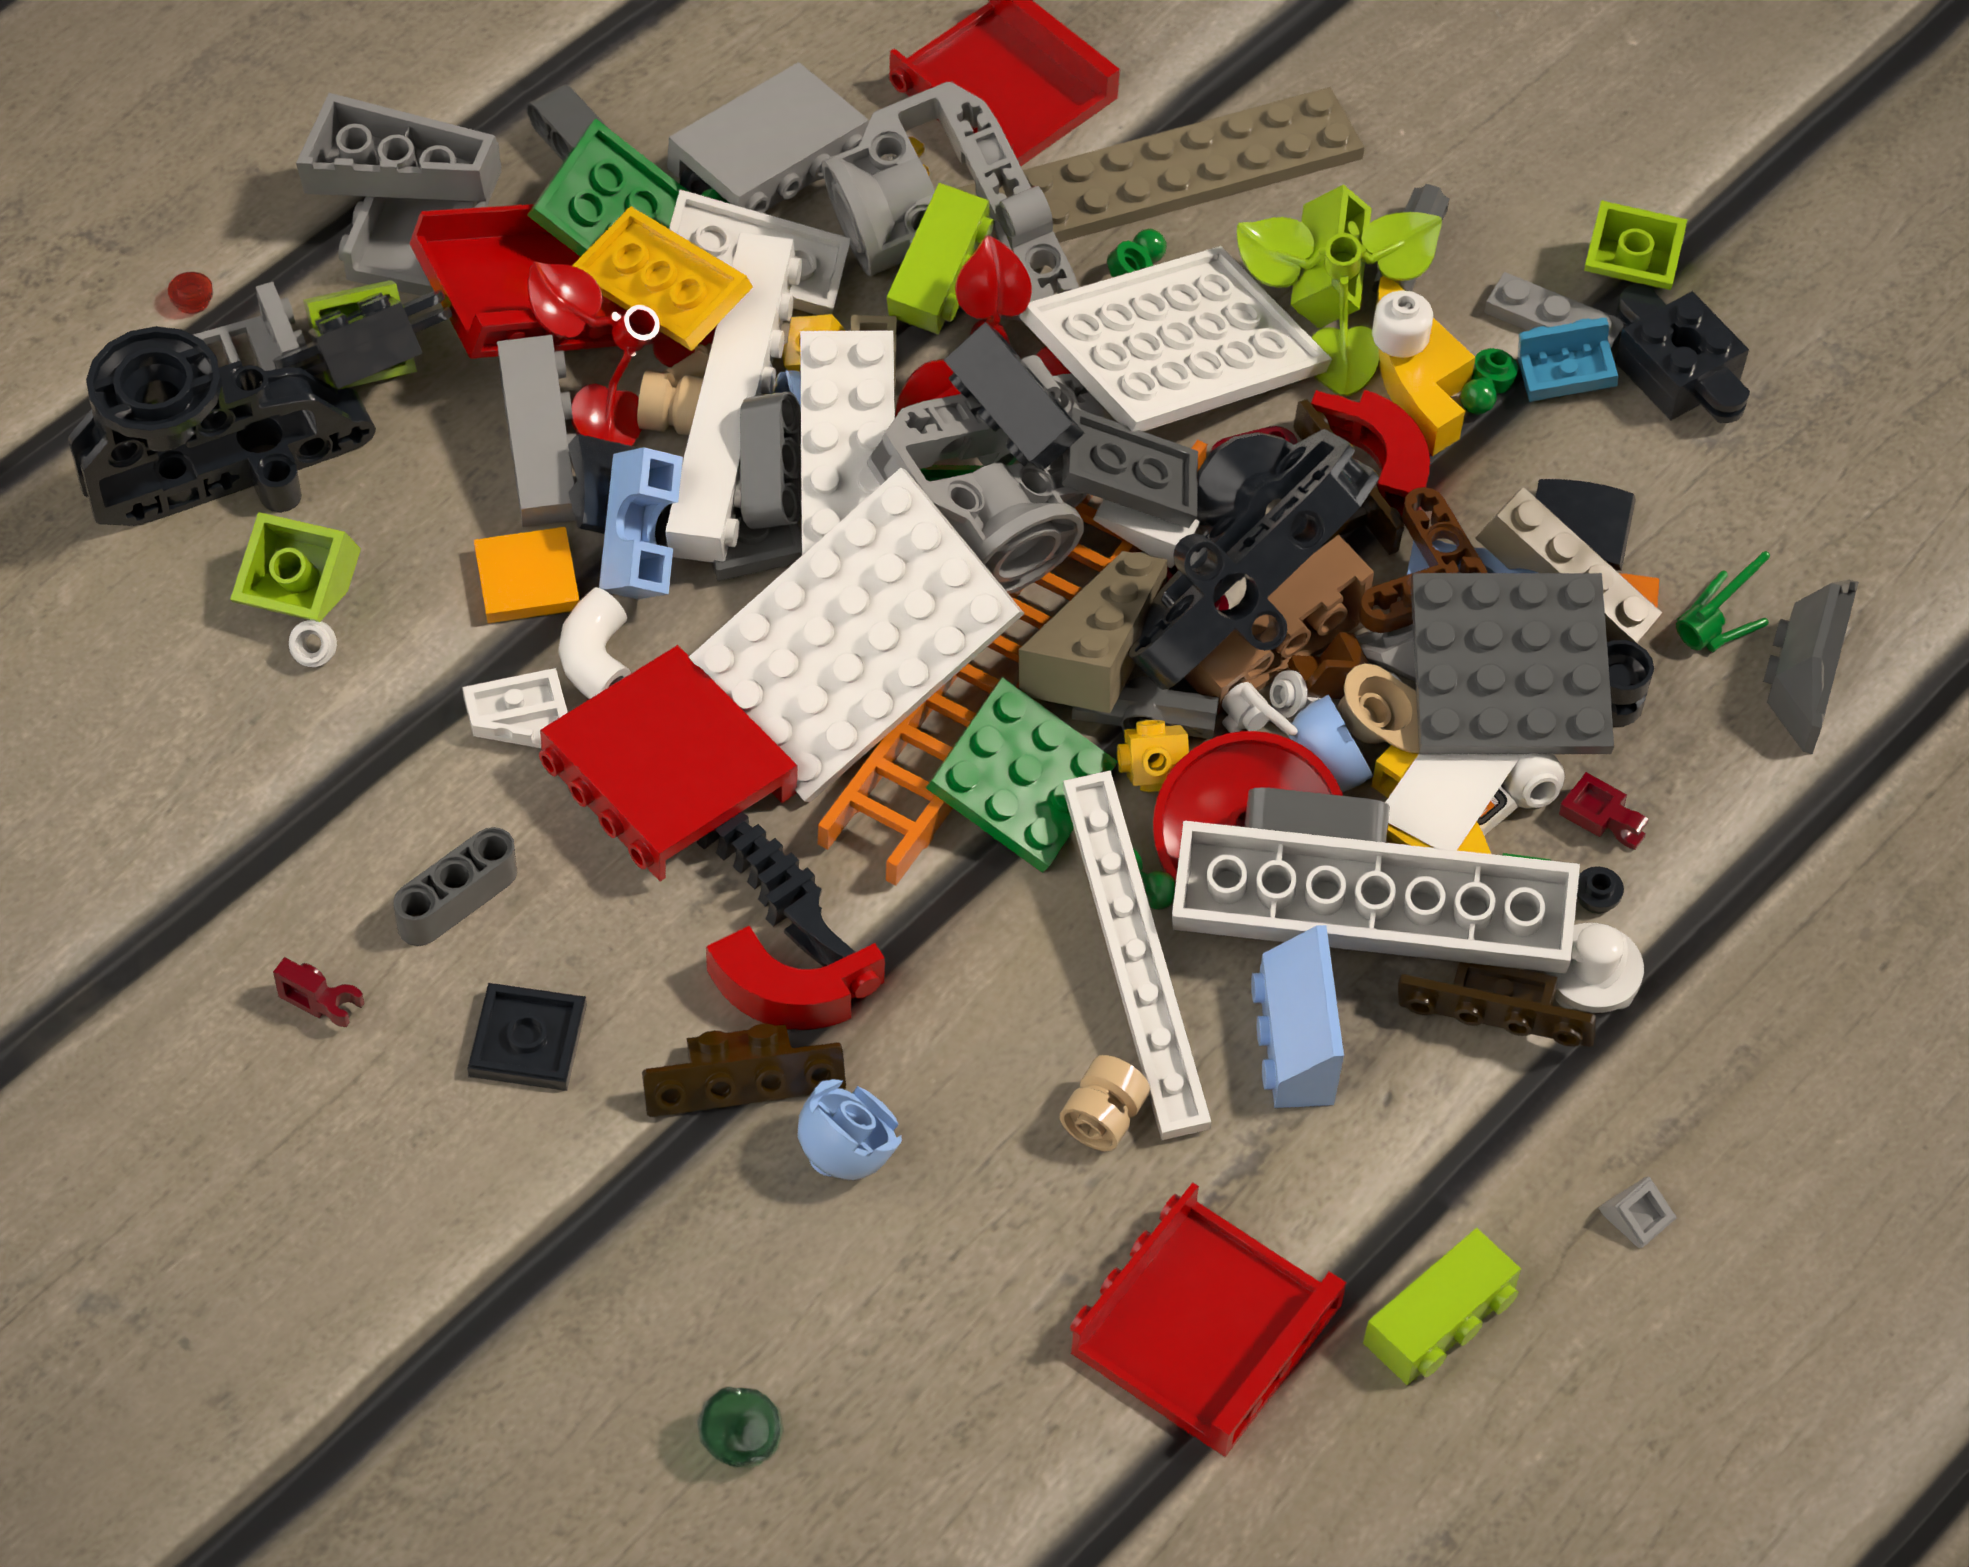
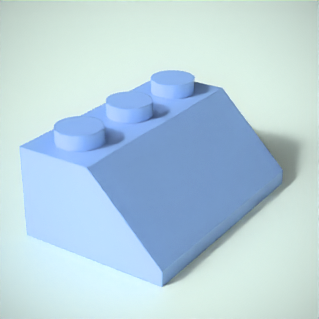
(1299, 1021)

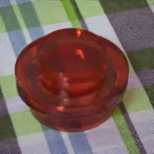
(190, 292)

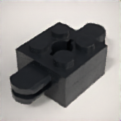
(366, 339)
(1681, 354)

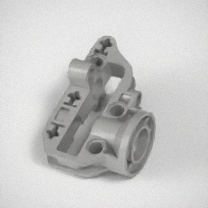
(885, 200)
(1007, 513)

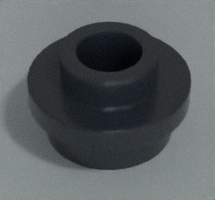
(1598, 900)

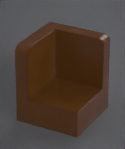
(1328, 672)

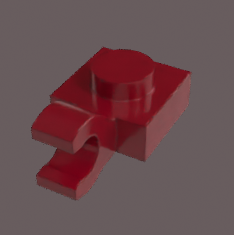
(1601, 806)
(308, 990)

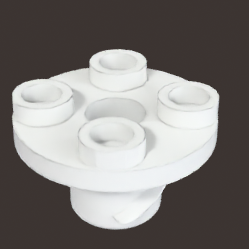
(1602, 970)

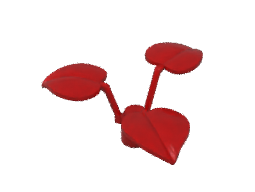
(986, 286)
(562, 303)

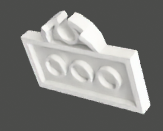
(717, 228)

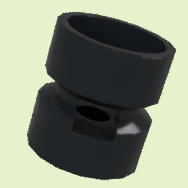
(1629, 679)

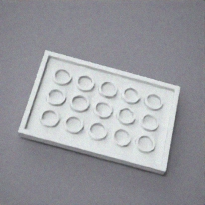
(1175, 339)
(858, 632)

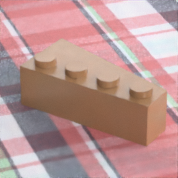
(1317, 605)

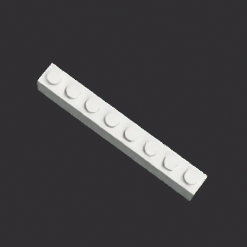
(737, 368)

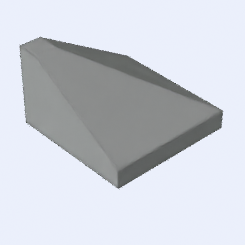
(1639, 1212)

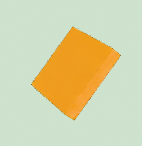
(526, 574)

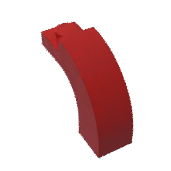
(1386, 435)
(787, 994)

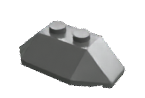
(1808, 660)

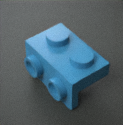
(1566, 359)

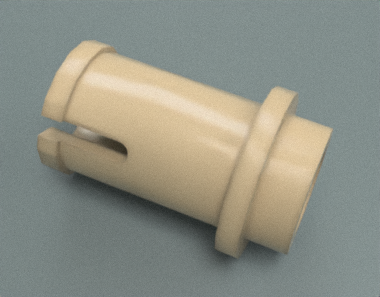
(692, 365)

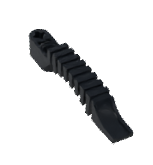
(783, 884)

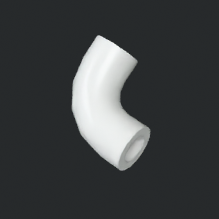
(584, 643)

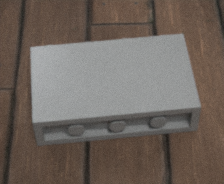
(768, 139)
(381, 238)

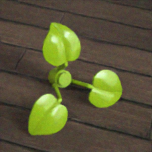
(1398, 242)

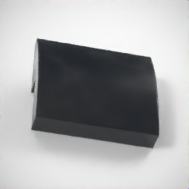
(593, 468)
(1593, 512)

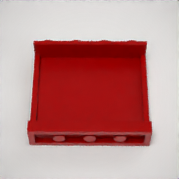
(1024, 68)
(483, 269)
(664, 759)
(1203, 1322)

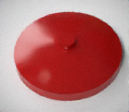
(1215, 783)

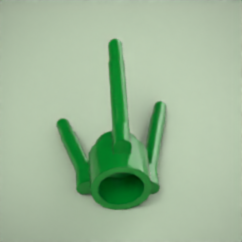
(1704, 621)

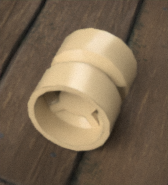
(668, 401)
(1105, 1103)

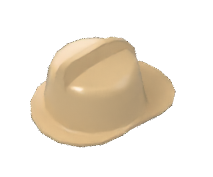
(1380, 708)

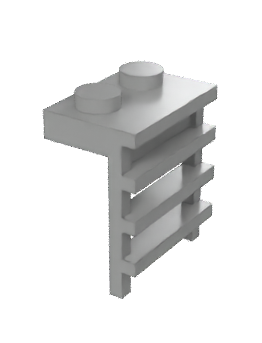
(268, 334)

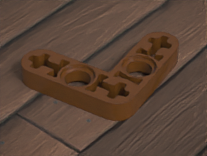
(1417, 523)

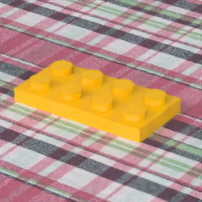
(659, 269)

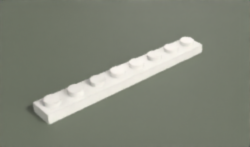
(1136, 956)

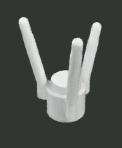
(1251, 711)

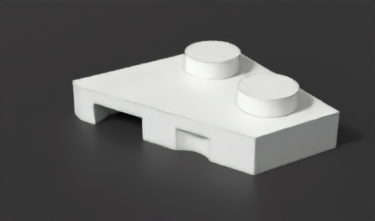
(515, 707)

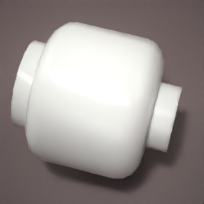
(1402, 323)
(1535, 780)

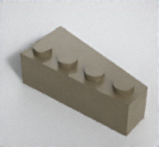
(1086, 646)

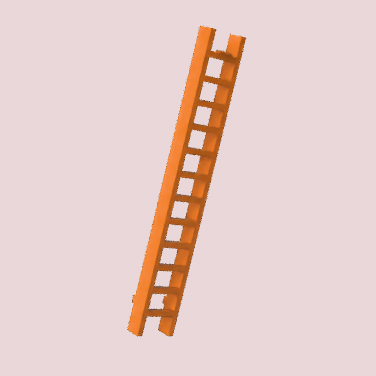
(881, 761)

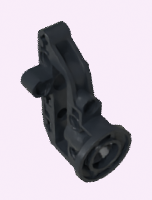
(180, 429)
(1235, 485)

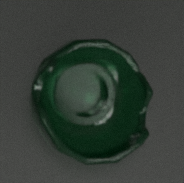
(740, 1427)

